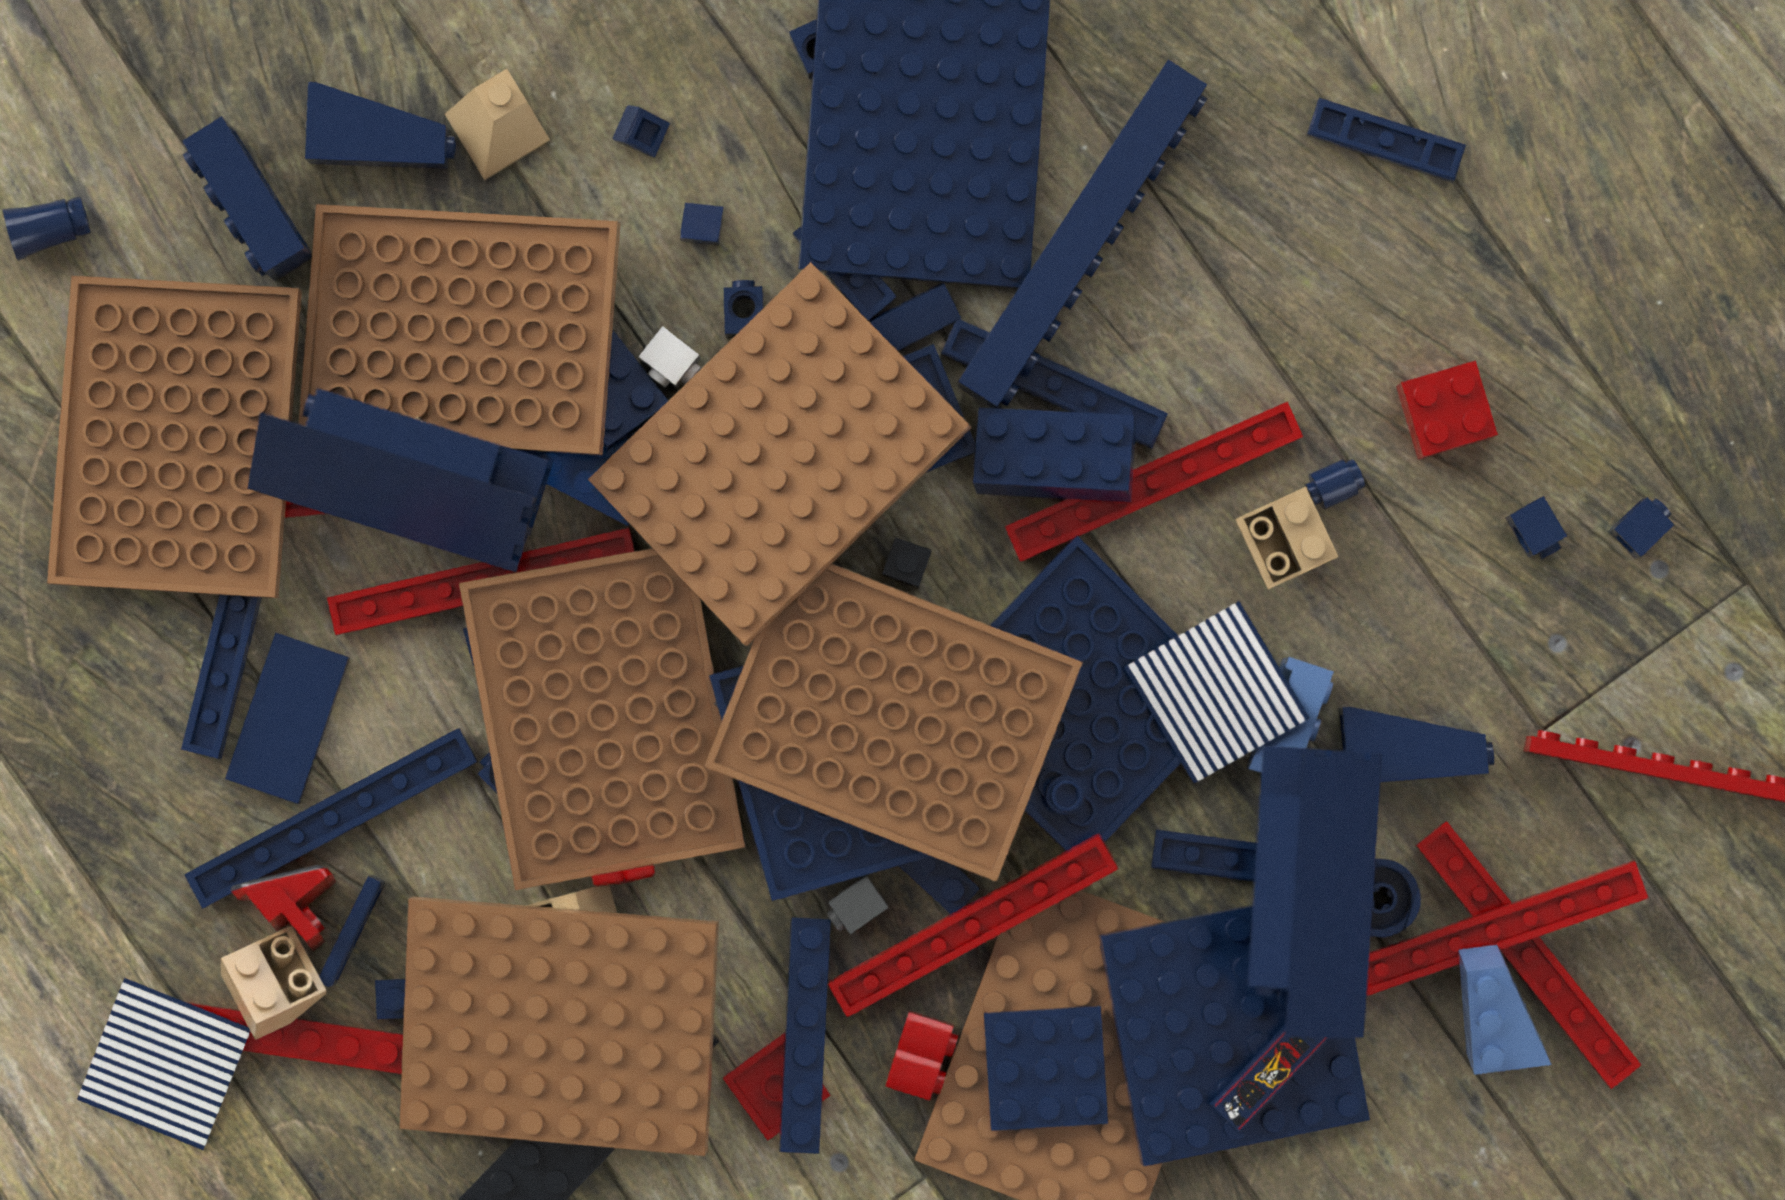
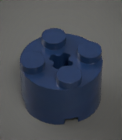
(1402, 902)

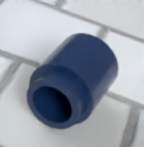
(1335, 483)

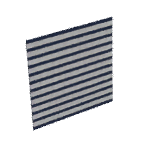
(1216, 692)
(163, 1063)

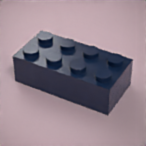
(248, 199)
(1054, 454)

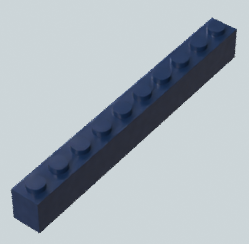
(1082, 235)

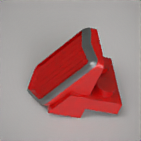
(286, 899)

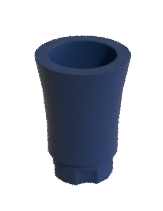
(45, 225)

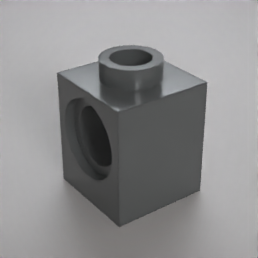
(856, 905)

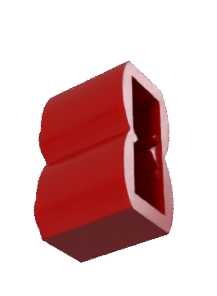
(920, 1056)

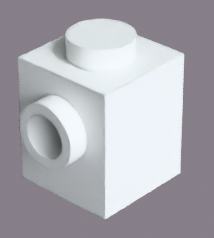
(670, 359)

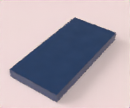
(287, 718)

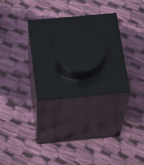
(906, 562)

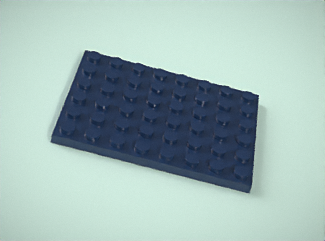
(925, 139)

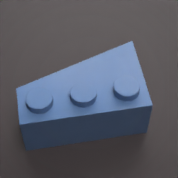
(1312, 689)
(1495, 1017)

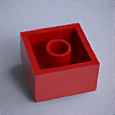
(1446, 410)

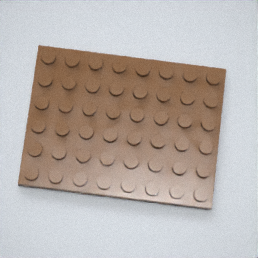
(466, 321)
(164, 435)
(779, 454)
(599, 717)
(896, 718)
(1033, 966)
(558, 1025)

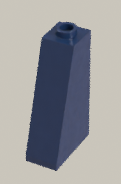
(368, 133)
(1414, 747)

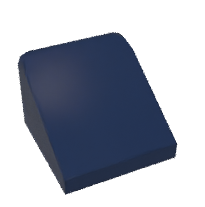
(641, 130)
(701, 224)

